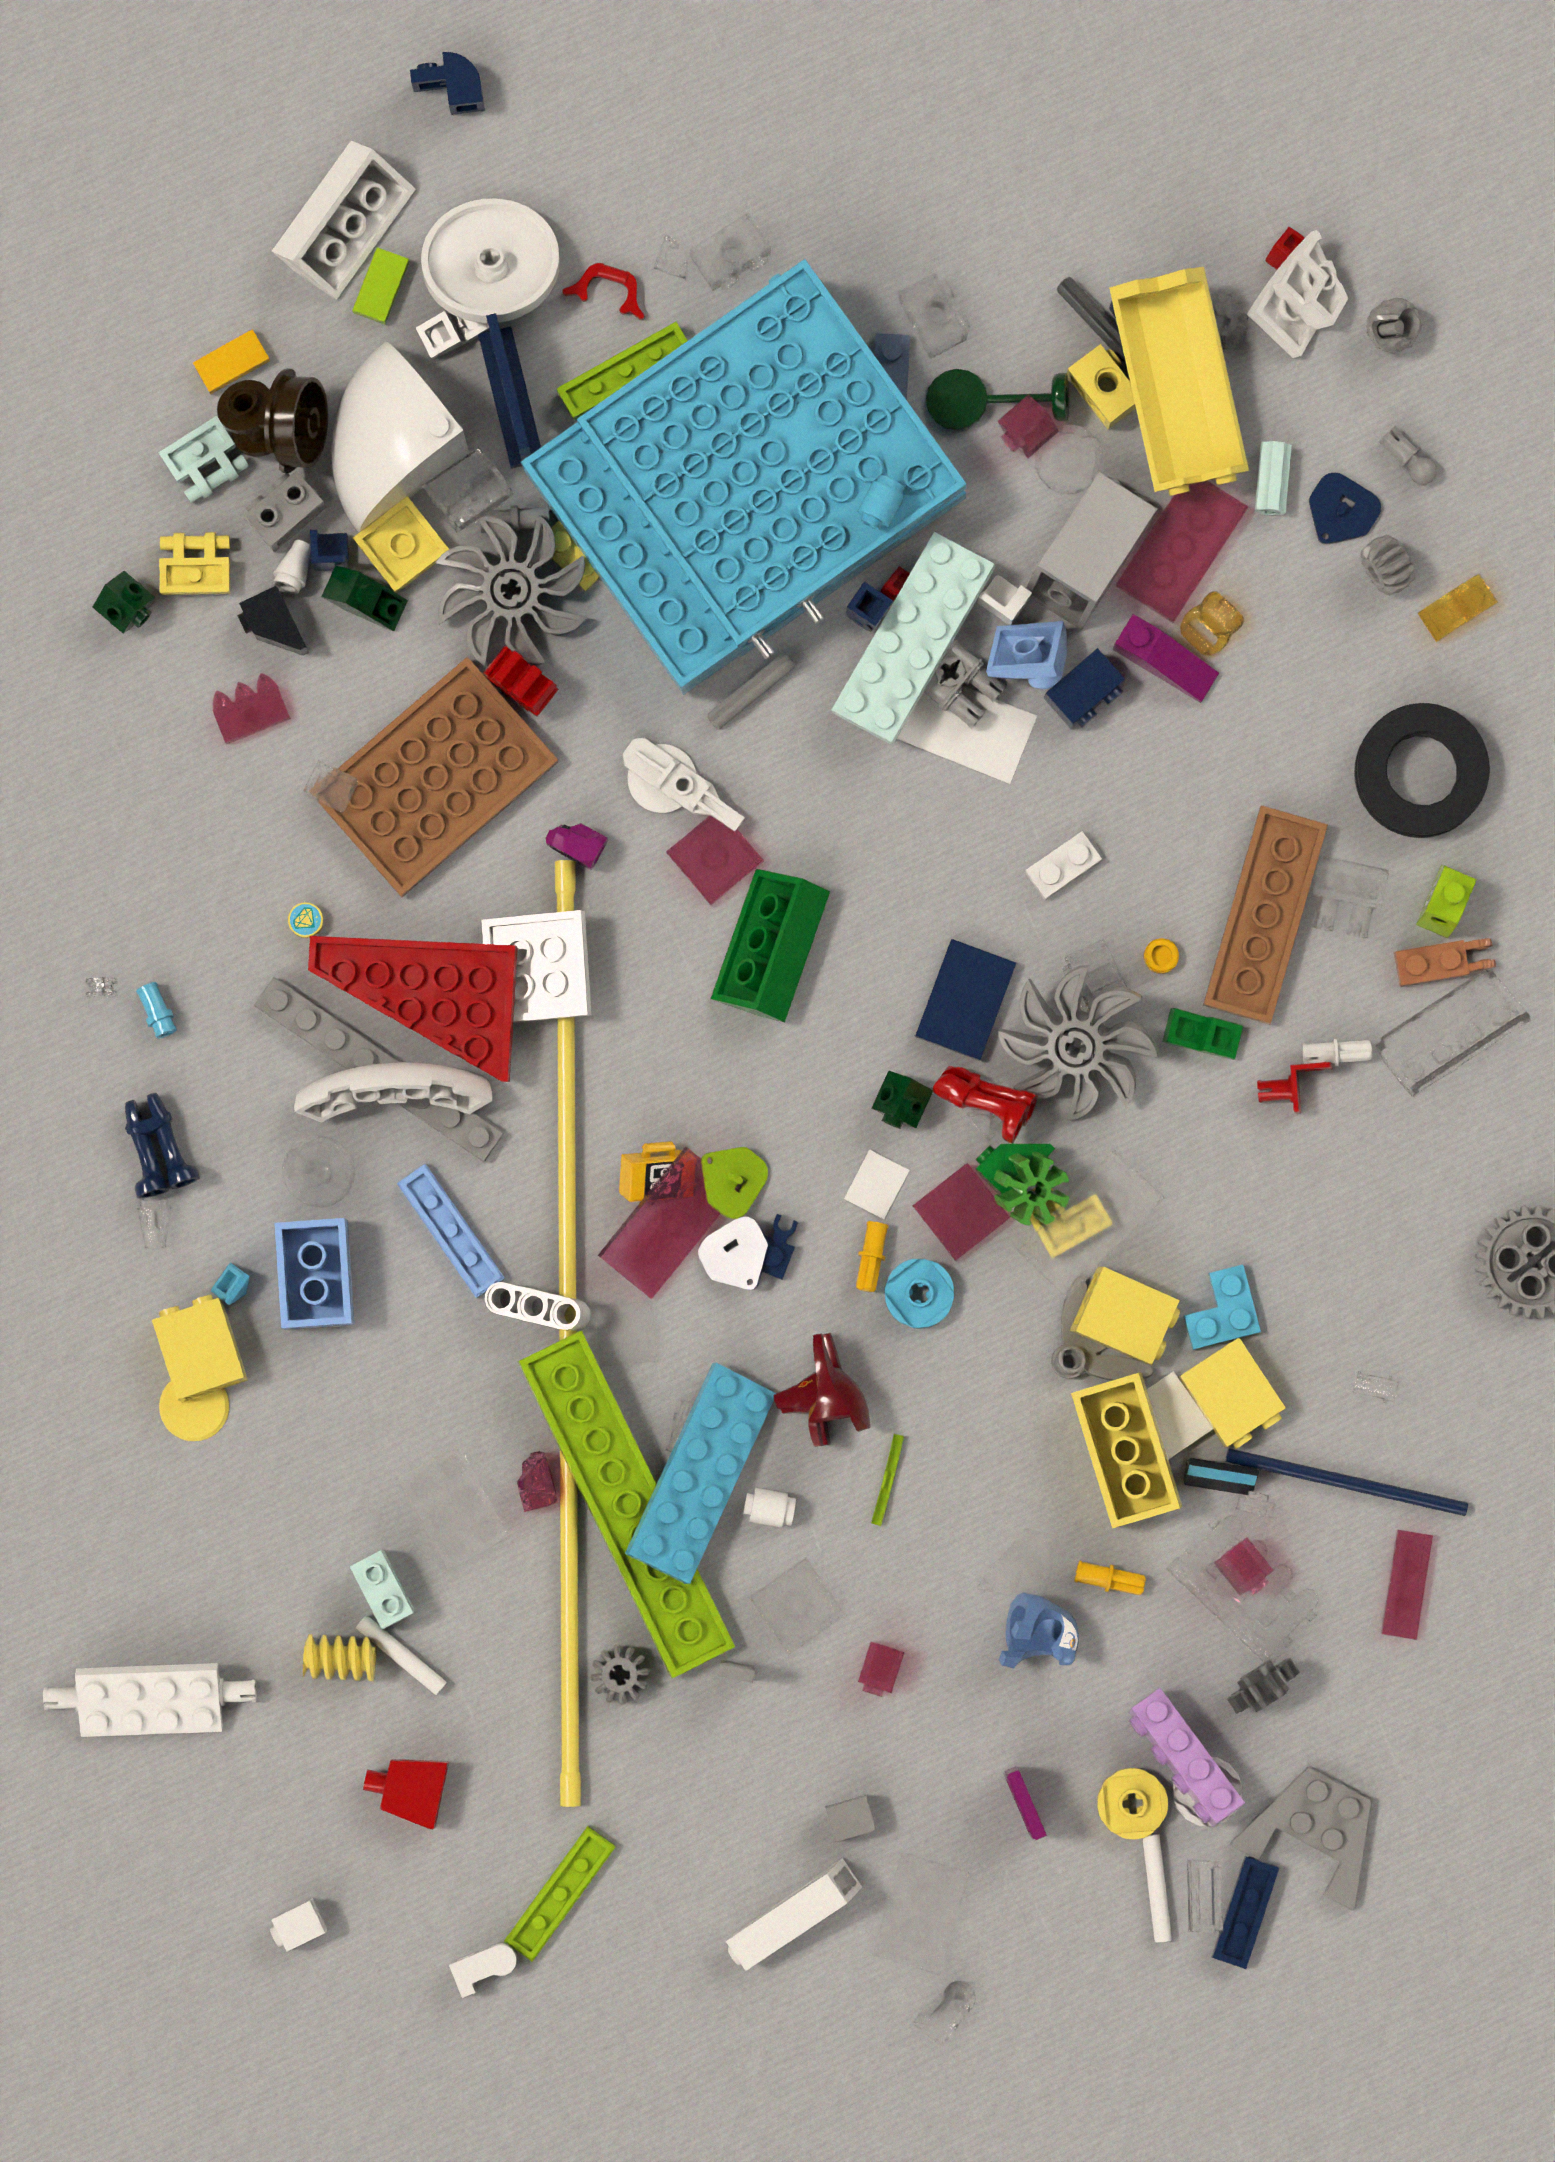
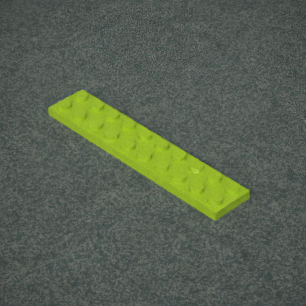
(617, 1492)

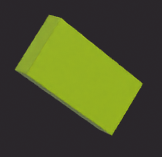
(381, 285)

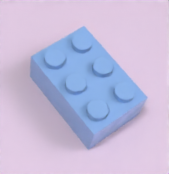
(314, 1273)

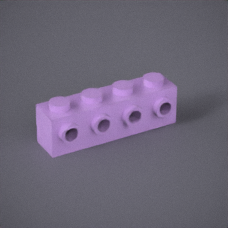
(1186, 1757)

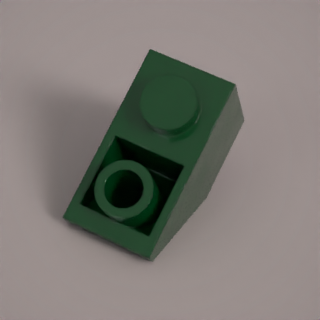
(364, 597)

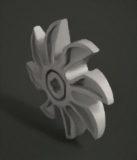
(509, 570)
(1095, 1042)

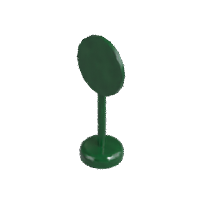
(960, 398)

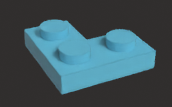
(1234, 1312)

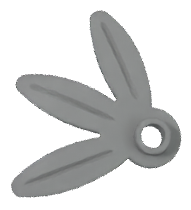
(1083, 1350)

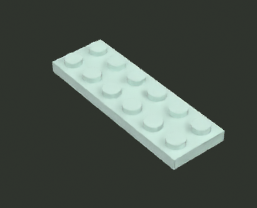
(913, 638)

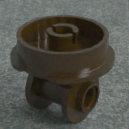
(278, 420)

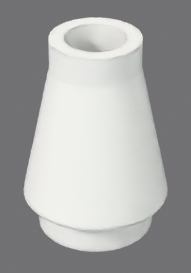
(293, 569)

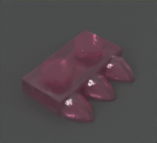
(250, 710)

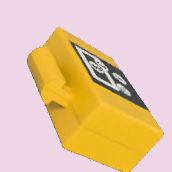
(643, 1170)

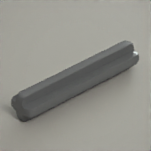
(1092, 315)

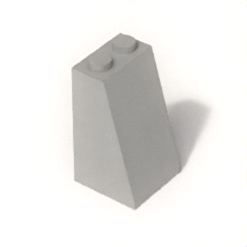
(1090, 550)

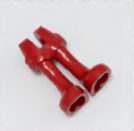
(968, 1090)

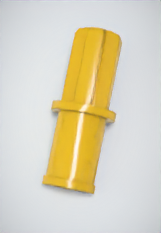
(871, 1256)
(1110, 1578)

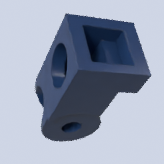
(868, 607)

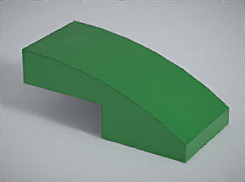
(1202, 1033)

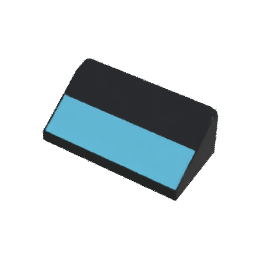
(1220, 1476)

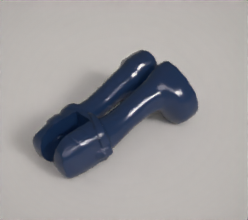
(178, 1172)

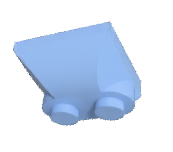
(1029, 653)

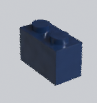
(1085, 689)

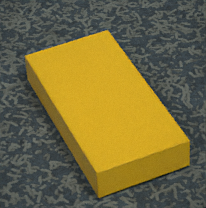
(231, 361)

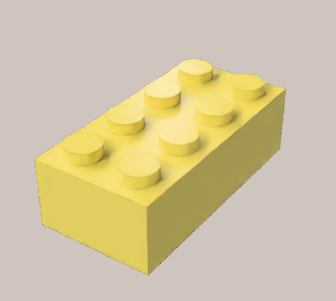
(1126, 1450)

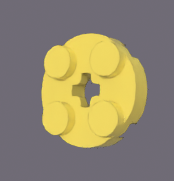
(1118, 1818)

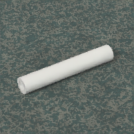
(401, 1655)
(1157, 1888)

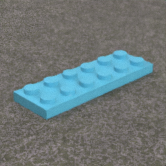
(700, 1473)

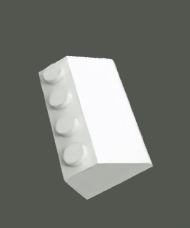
(344, 219)

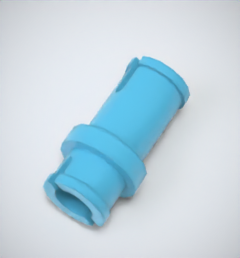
(158, 1015)

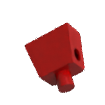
(410, 1789)

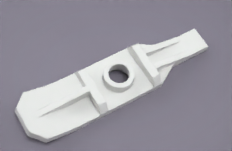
(664, 773)

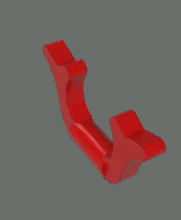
(613, 274)

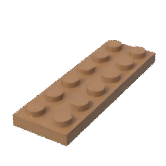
(1265, 915)

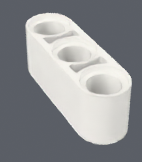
(553, 1306)

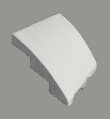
(1300, 297)

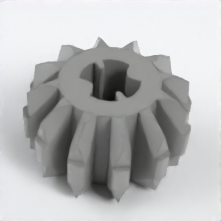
(1387, 565)
(612, 1684)

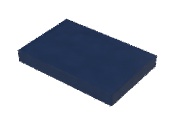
(965, 999)

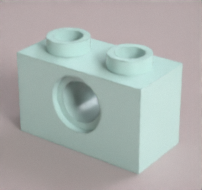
(382, 1589)

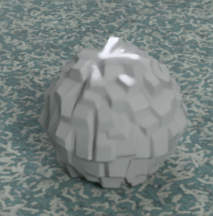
(1394, 325)

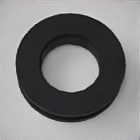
(1443, 726)

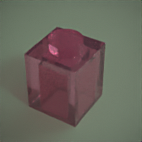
(1027, 427)
(1244, 1567)
(880, 1668)

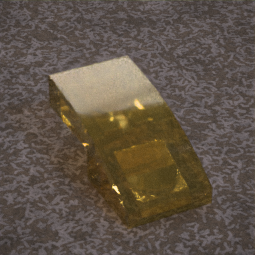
(1457, 607)

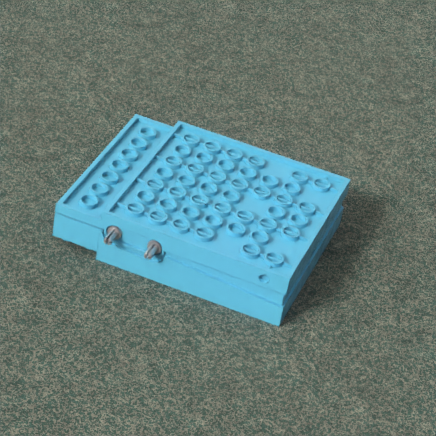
(736, 476)

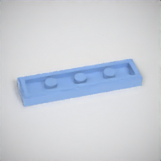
(450, 1230)

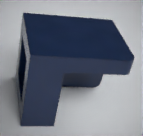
(329, 550)

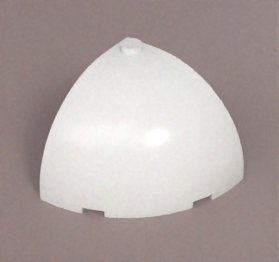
(389, 437)

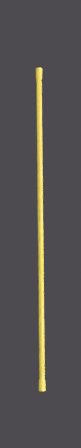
(570, 1776)

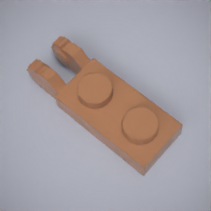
(1440, 961)

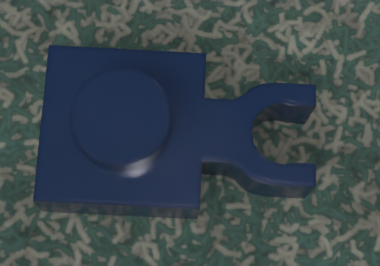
(779, 1252)

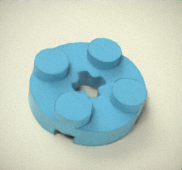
(899, 1290)

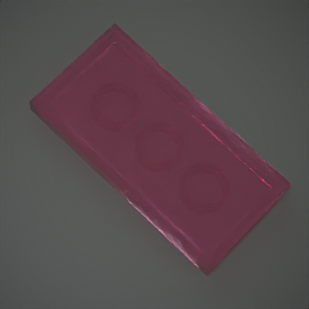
(1181, 548)
(662, 1226)

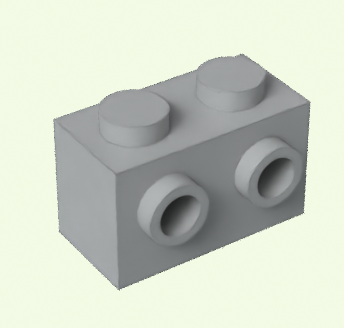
(284, 510)

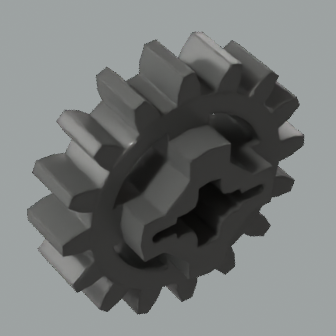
(1263, 1685)

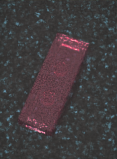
(1406, 1584)

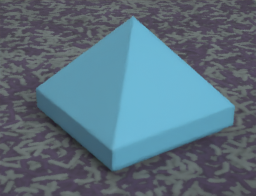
(231, 1284)

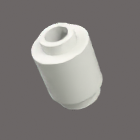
(770, 1507)

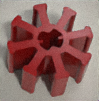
(521, 681)

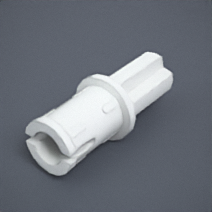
(1337, 1052)

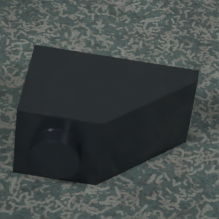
(271, 621)

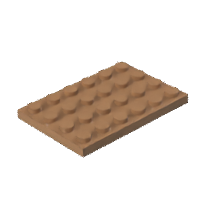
(438, 776)

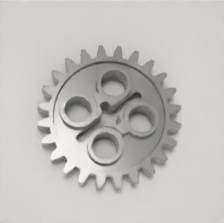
(1512, 1236)

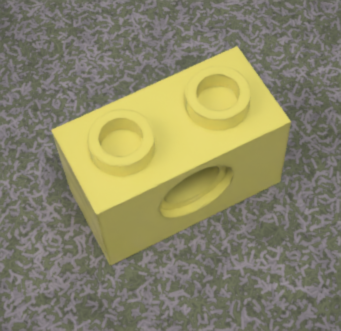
(1086, 373)

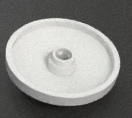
(490, 260)

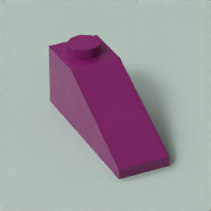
(1165, 658)

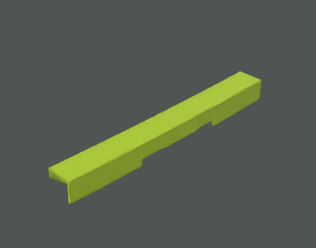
(887, 1480)

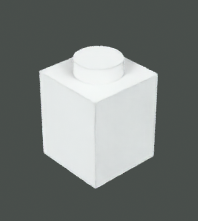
(298, 1925)

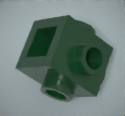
(124, 602)
(901, 1100)

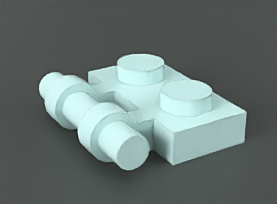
(197, 451)

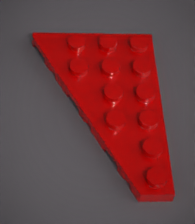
(439, 989)

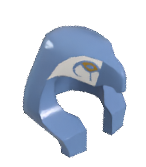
(1039, 1628)

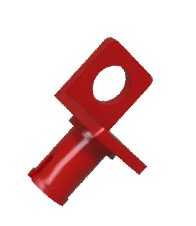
(1289, 1088)

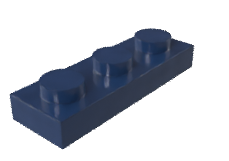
(1245, 1912)

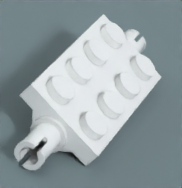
(149, 1699)

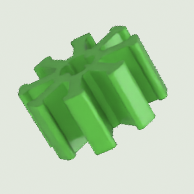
(1035, 1174)

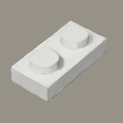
(1063, 865)

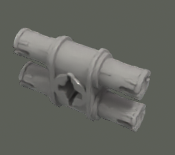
(968, 671)

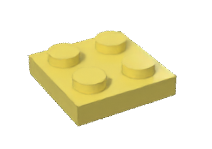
(401, 544)

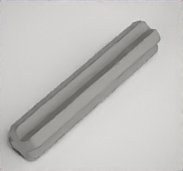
(751, 690)

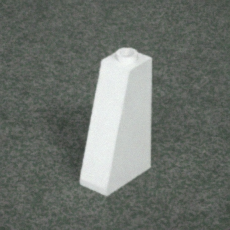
(793, 1915)

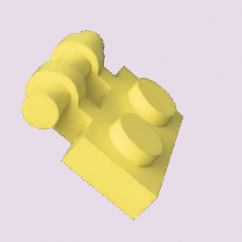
(194, 575)

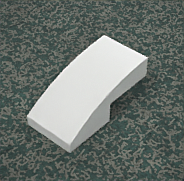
(448, 332)

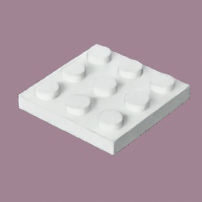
(550, 963)

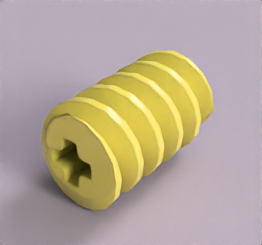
(339, 1658)

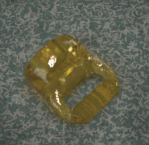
(1218, 617)

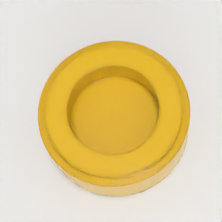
(1161, 956)

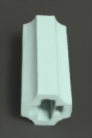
(1273, 478)

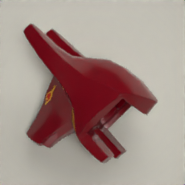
(825, 1394)

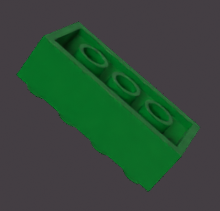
(770, 944)

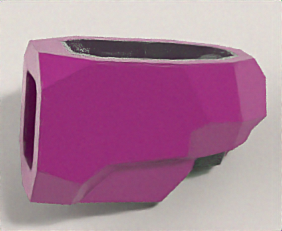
(577, 843)

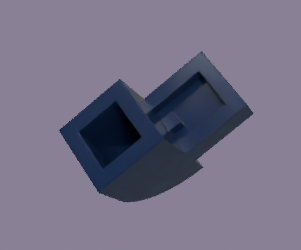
(457, 76)

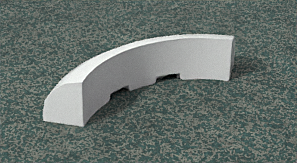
(392, 1084)

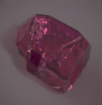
(536, 1483)

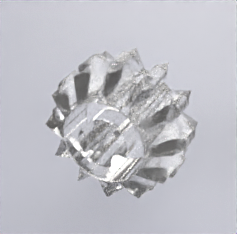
(1232, 320)

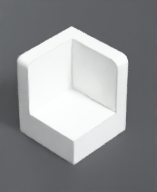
(1004, 599)

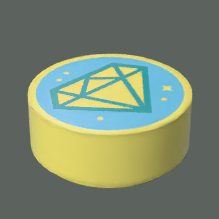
(305, 920)

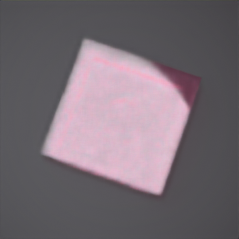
(714, 858)
(961, 1211)

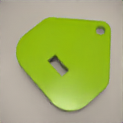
(727, 1171)

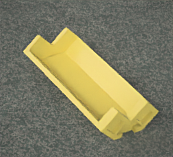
(1179, 380)

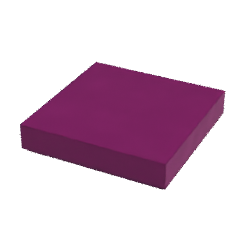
(1024, 1803)

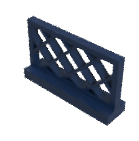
(509, 392)

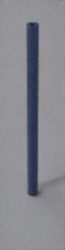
(1347, 1482)

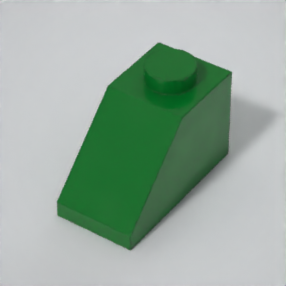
(997, 1159)

